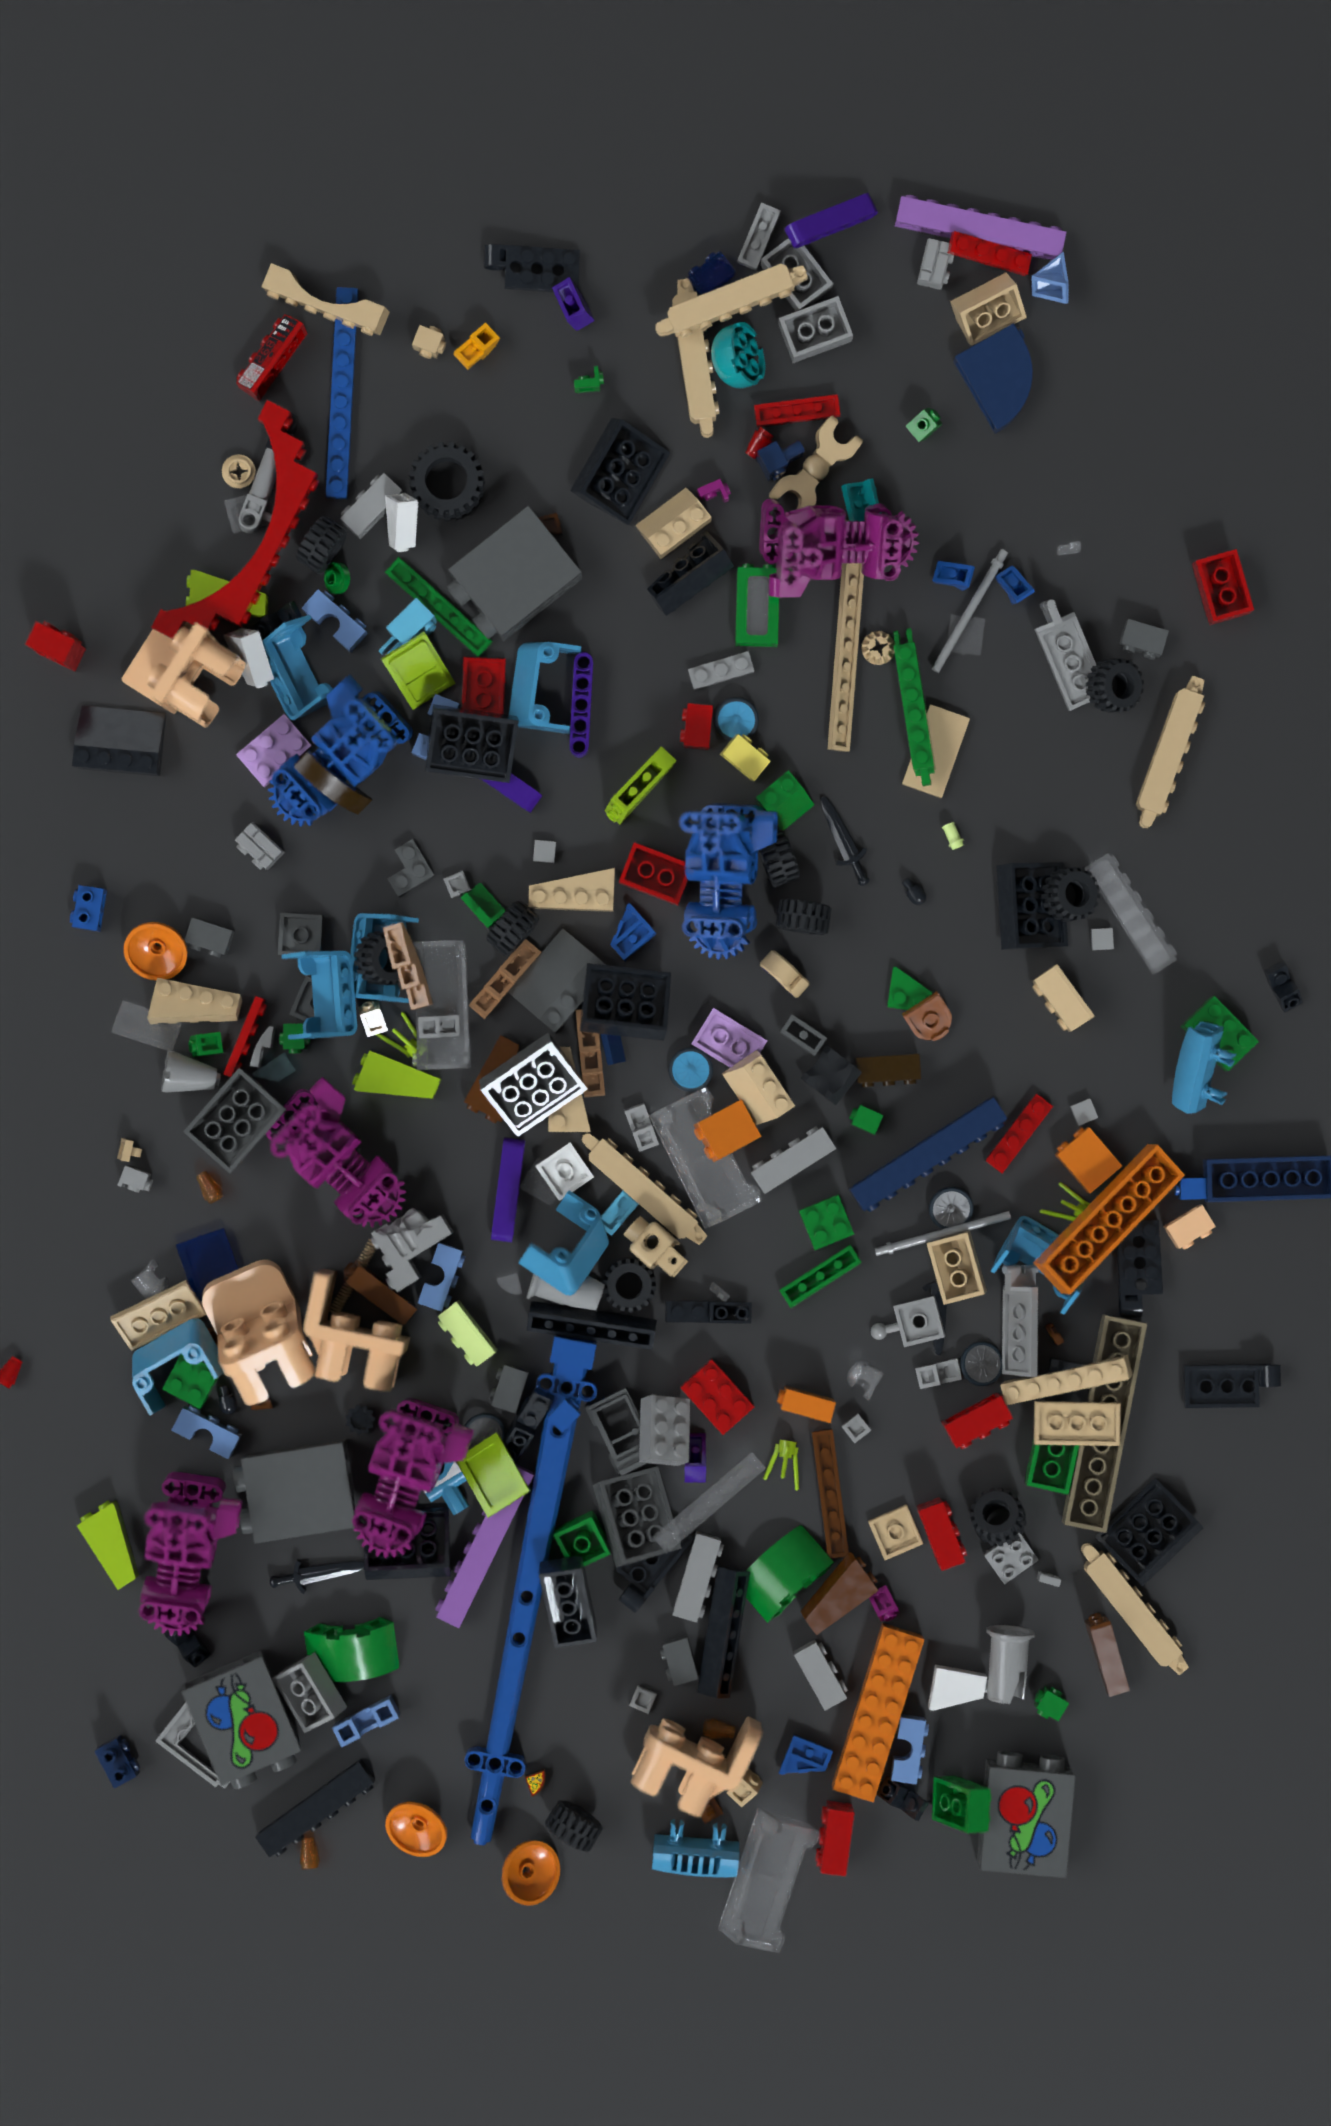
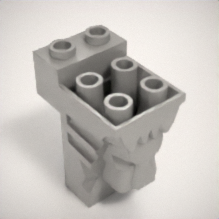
(405, 1240)

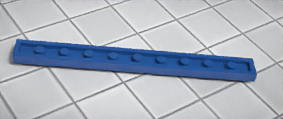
(341, 402)

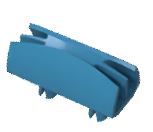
(1196, 1068)
(696, 1855)

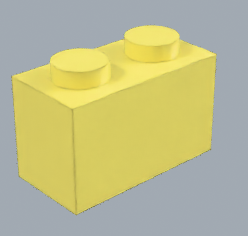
(745, 757)

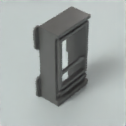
(628, 1459)

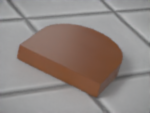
(929, 1018)

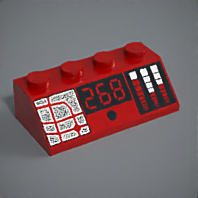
(271, 357)

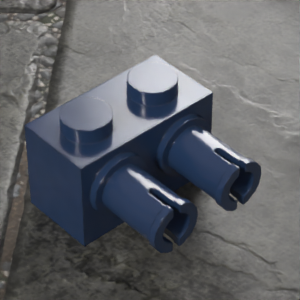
(775, 460)
(117, 1761)

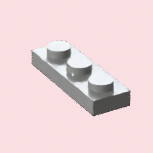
(758, 236)
(721, 670)

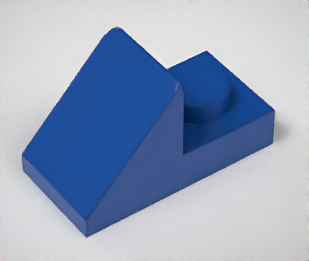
(953, 574)
(1014, 584)

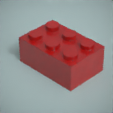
(1222, 587)
(56, 645)
(654, 874)
(717, 1396)
(977, 1421)
(942, 1533)
(835, 1838)

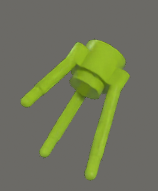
(411, 1046)
(1078, 1209)
(786, 1450)

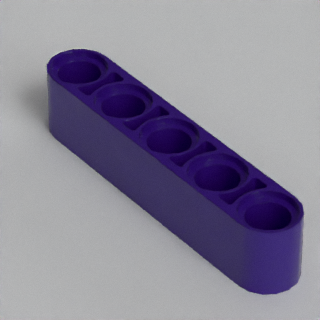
(831, 220)
(581, 694)
(517, 792)
(508, 1189)

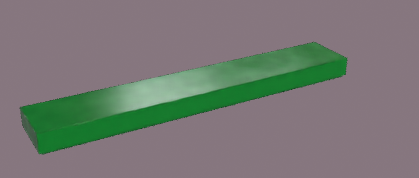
(442, 609)

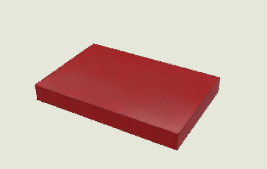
(484, 684)

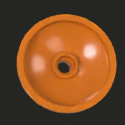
(155, 961)
(416, 1829)
(540, 1875)

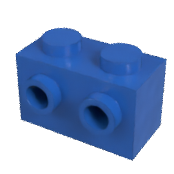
(88, 908)

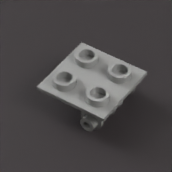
(1011, 1559)

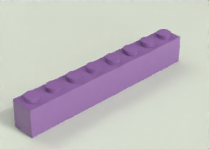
(1011, 232)
(477, 1561)

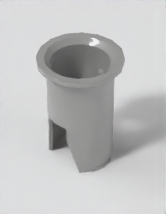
(586, 1296)
(1008, 1662)

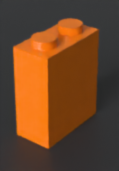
(726, 1131)
(1087, 1159)
(806, 1404)

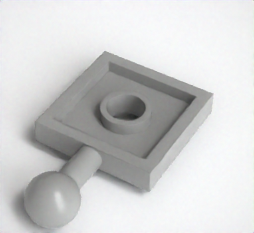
(905, 1316)

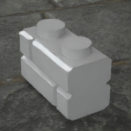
(934, 264)
(259, 846)

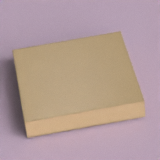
(895, 1532)

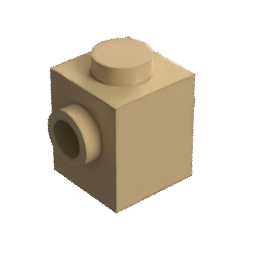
(429, 342)

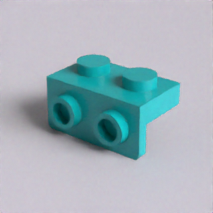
(858, 497)

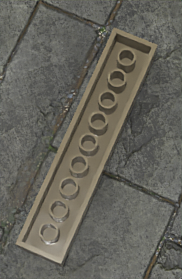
(1098, 1466)

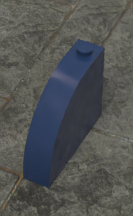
(998, 375)

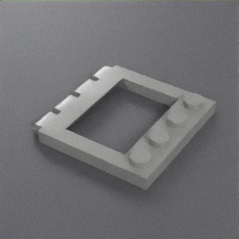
(174, 1734)

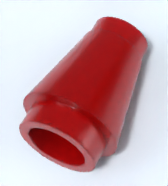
(759, 440)
(10, 1372)

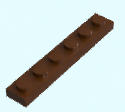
(830, 1493)

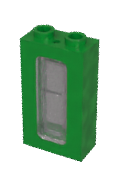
(755, 610)

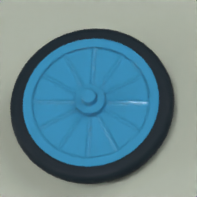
(736, 717)
(690, 1069)

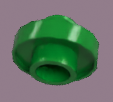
(337, 578)

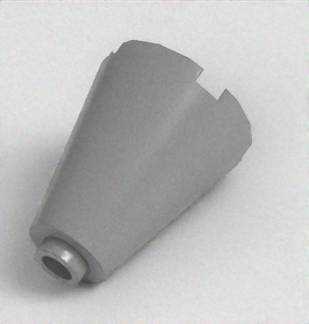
(187, 1074)

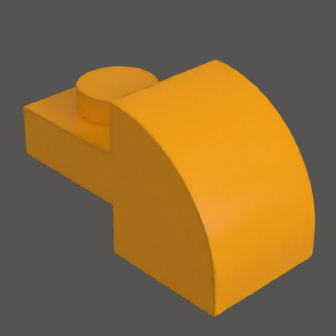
(477, 346)

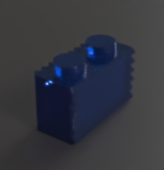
(711, 274)

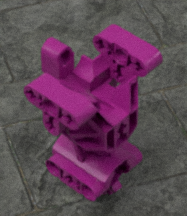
(825, 541)
(333, 1158)
(405, 1468)
(184, 1549)

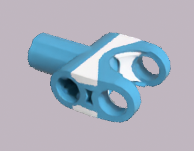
(448, 1488)

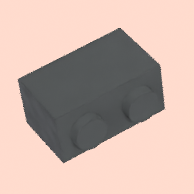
(1143, 639)
(209, 936)
(803, 1035)
(509, 1388)
(679, 1660)

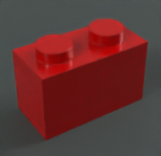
(698, 726)

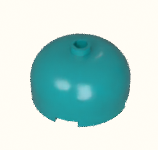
(730, 355)

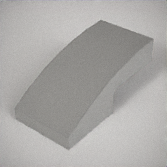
(438, 1026)
(266, 1040)
(641, 1127)
(939, 1373)

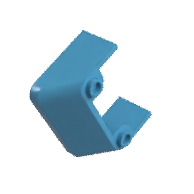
(291, 672)
(525, 684)
(369, 924)
(332, 993)
(1025, 1244)
(561, 1268)
(191, 1340)

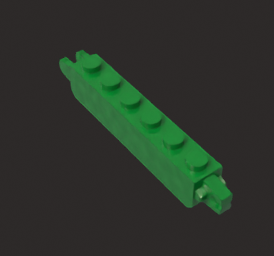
(914, 707)

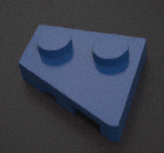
(631, 933)
(805, 1756)

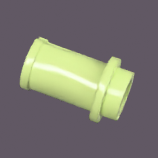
(953, 836)

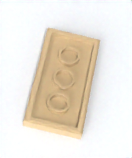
(946, 736)
(157, 1315)
(1077, 1423)

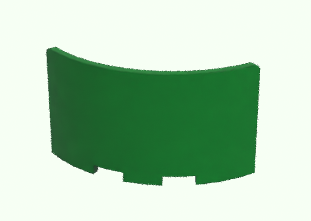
(784, 1570)
(356, 1652)

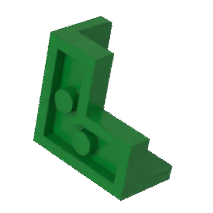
(483, 905)

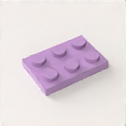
(272, 749)
(727, 1039)

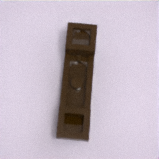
(330, 784)

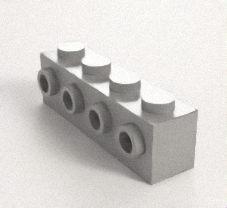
(792, 1160)
(697, 1576)

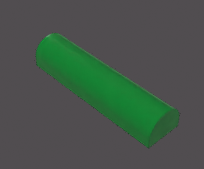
(820, 1276)

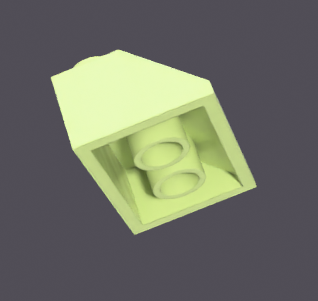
(466, 1334)

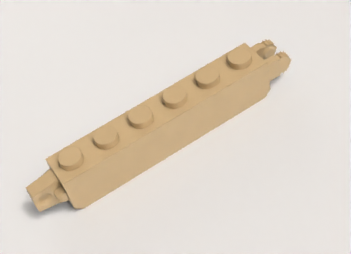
(731, 299)
(696, 370)
(1169, 751)
(643, 1190)
(1133, 1610)

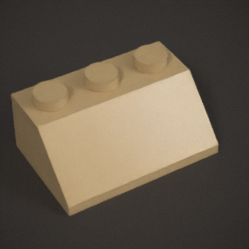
(988, 308)
(674, 522)
(1062, 999)
(758, 1088)
(956, 1267)

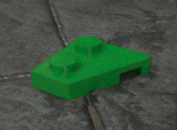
(905, 991)

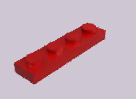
(989, 253)
(796, 410)
(249, 1028)
(1018, 1133)

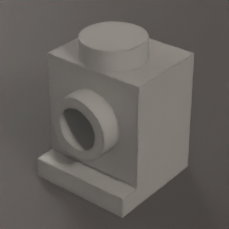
(135, 1179)

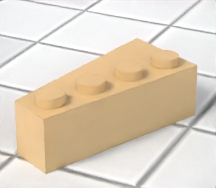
(580, 892)
(191, 1003)
(573, 1115)

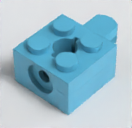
(409, 624)

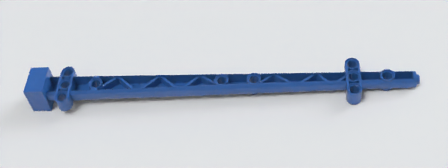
(571, 1361)

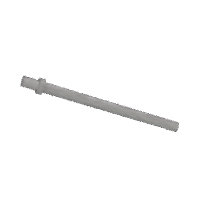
(997, 564)
(891, 1247)

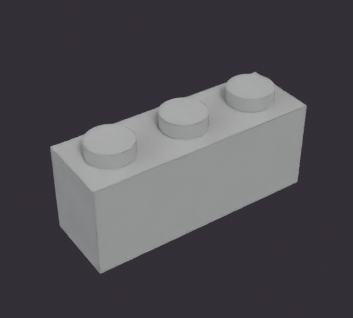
(369, 506)
(821, 1674)

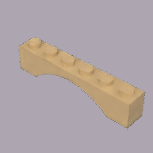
(362, 314)
(1068, 1380)

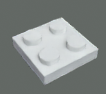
(564, 1171)

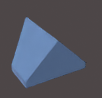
(1052, 281)

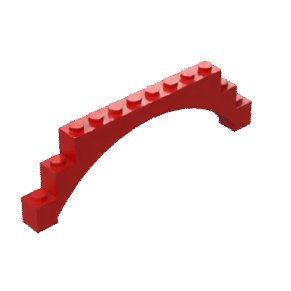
(292, 492)

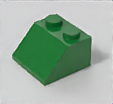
(787, 799)

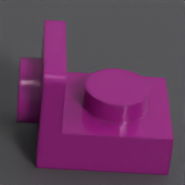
(710, 490)
(884, 1604)

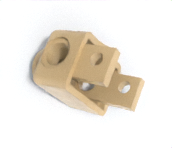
(661, 1255)

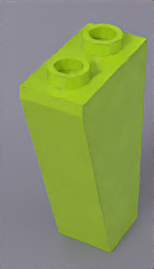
(204, 585)
(639, 785)
(393, 1078)
(110, 1543)

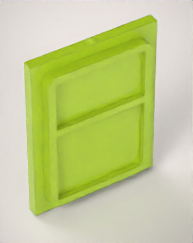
(418, 670)
(493, 1475)

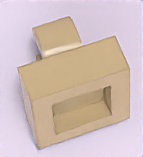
(126, 1150)

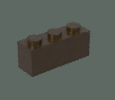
(888, 1069)

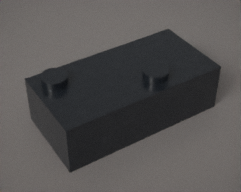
(568, 1601)

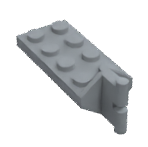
(1066, 654)
(1020, 1321)

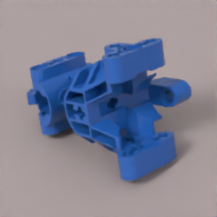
(340, 750)
(723, 861)

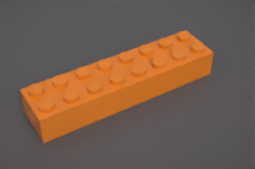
(1109, 1219)
(877, 1712)

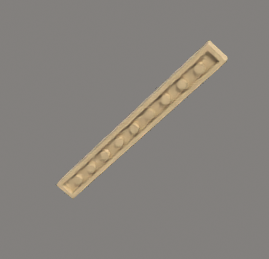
(845, 657)

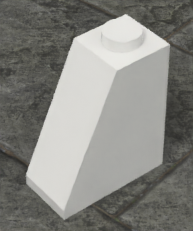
(401, 521)
(249, 646)
(955, 1686)

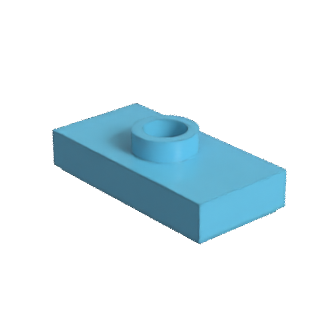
(618, 1212)

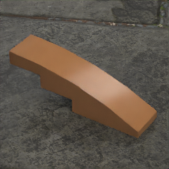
(409, 969)
(504, 978)
(590, 1061)

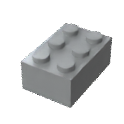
(810, 290)
(815, 329)
(664, 1430)
(309, 1692)

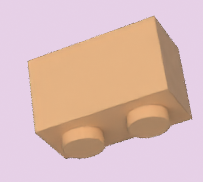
(1189, 1227)

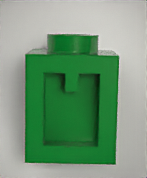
(589, 384)
(205, 1044)

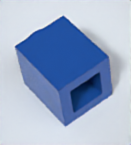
(1191, 1188)
(564, 1414)

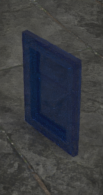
(206, 1259)

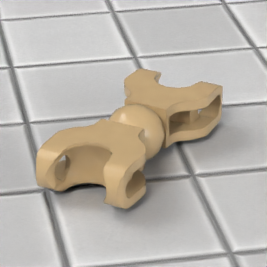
(817, 465)

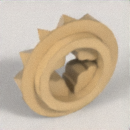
(231, 465)
(874, 656)

